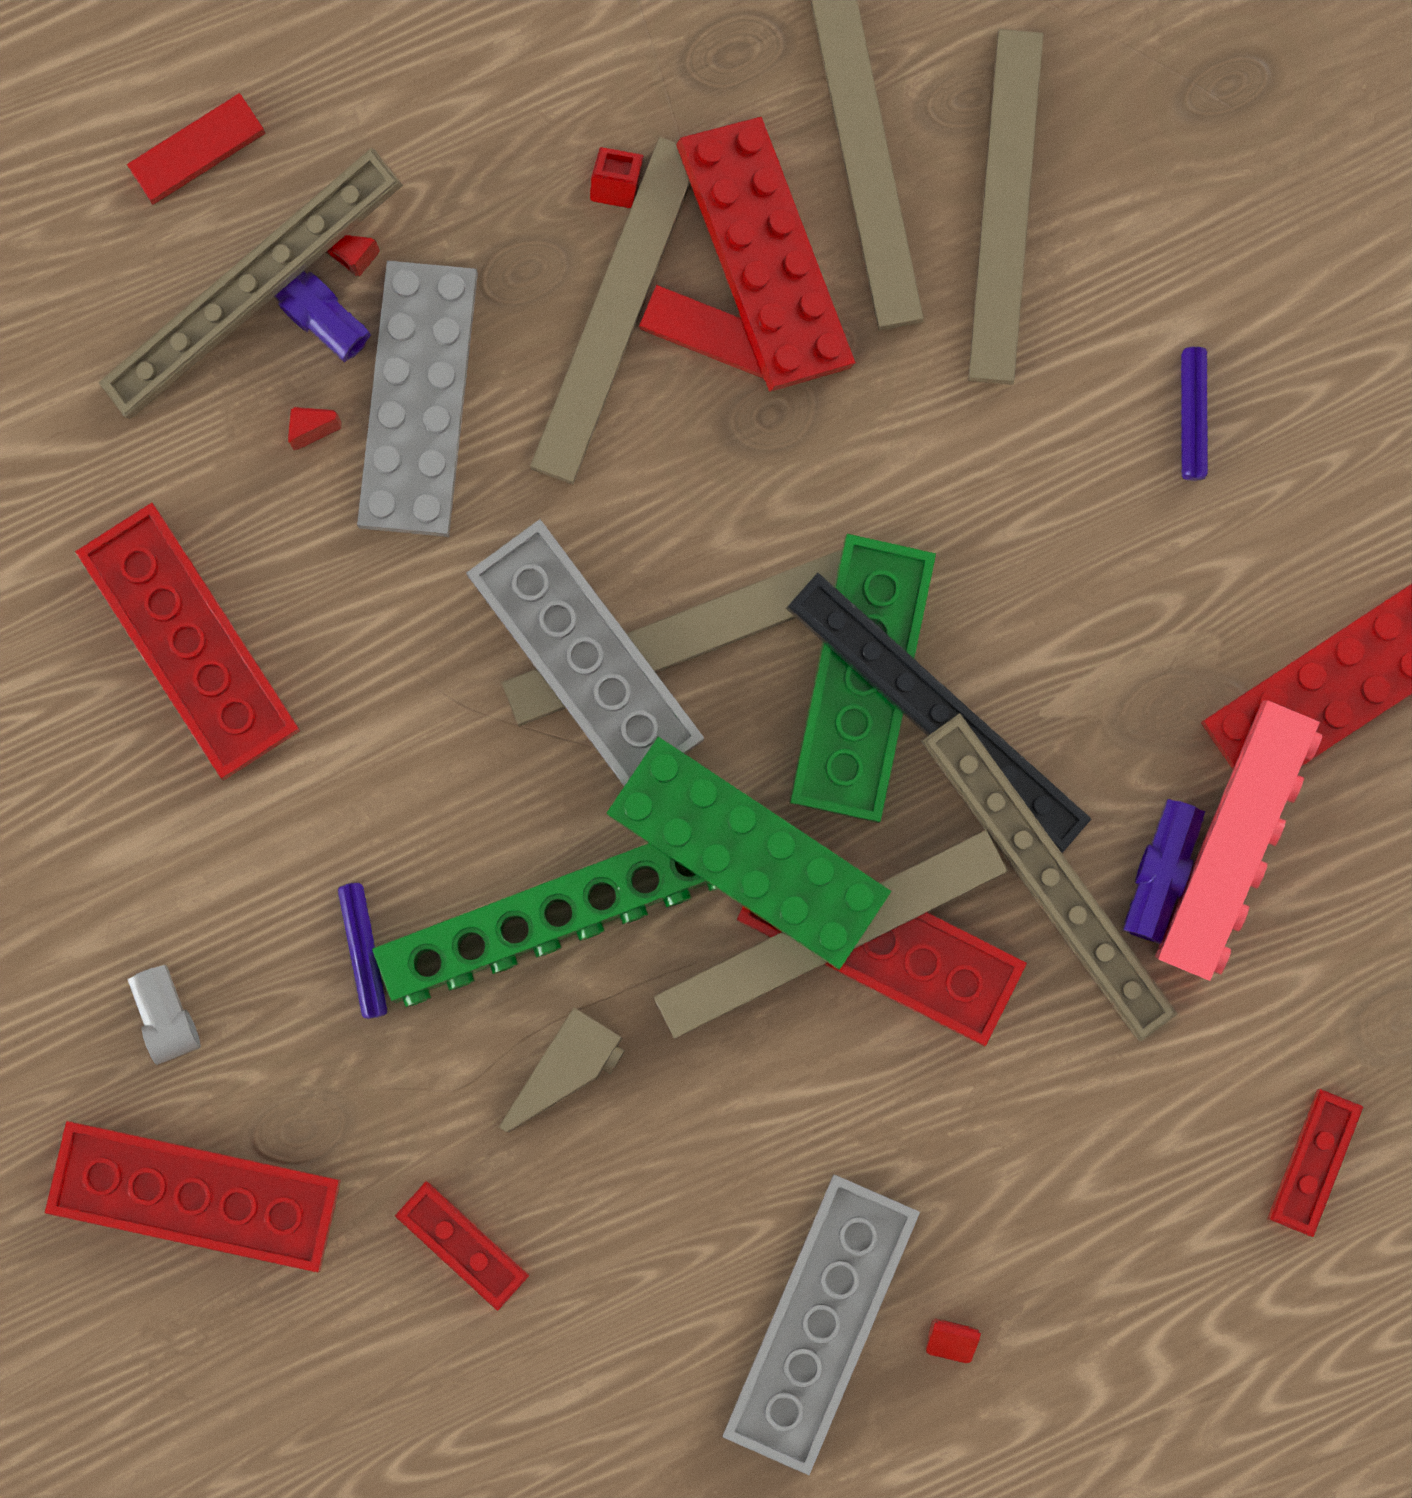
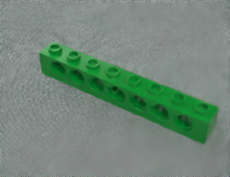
(399, 958)

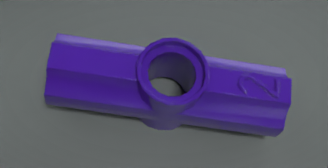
(317, 309)
(1163, 871)

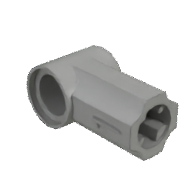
(167, 1027)

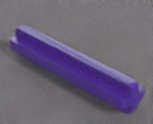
(1194, 413)
(360, 946)

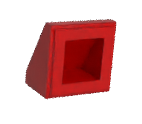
(615, 177)
(354, 253)
(310, 425)
(952, 1341)

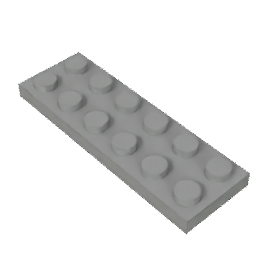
(417, 398)
(581, 650)
(821, 1324)

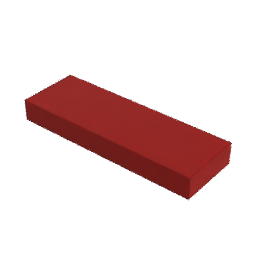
(196, 148)
(700, 329)
(1315, 1162)
(462, 1245)

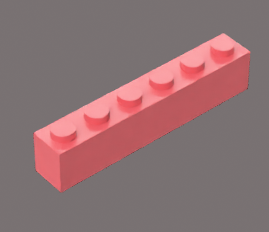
(1238, 839)

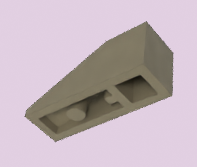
(570, 1063)

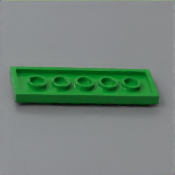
(849, 724)
(748, 853)

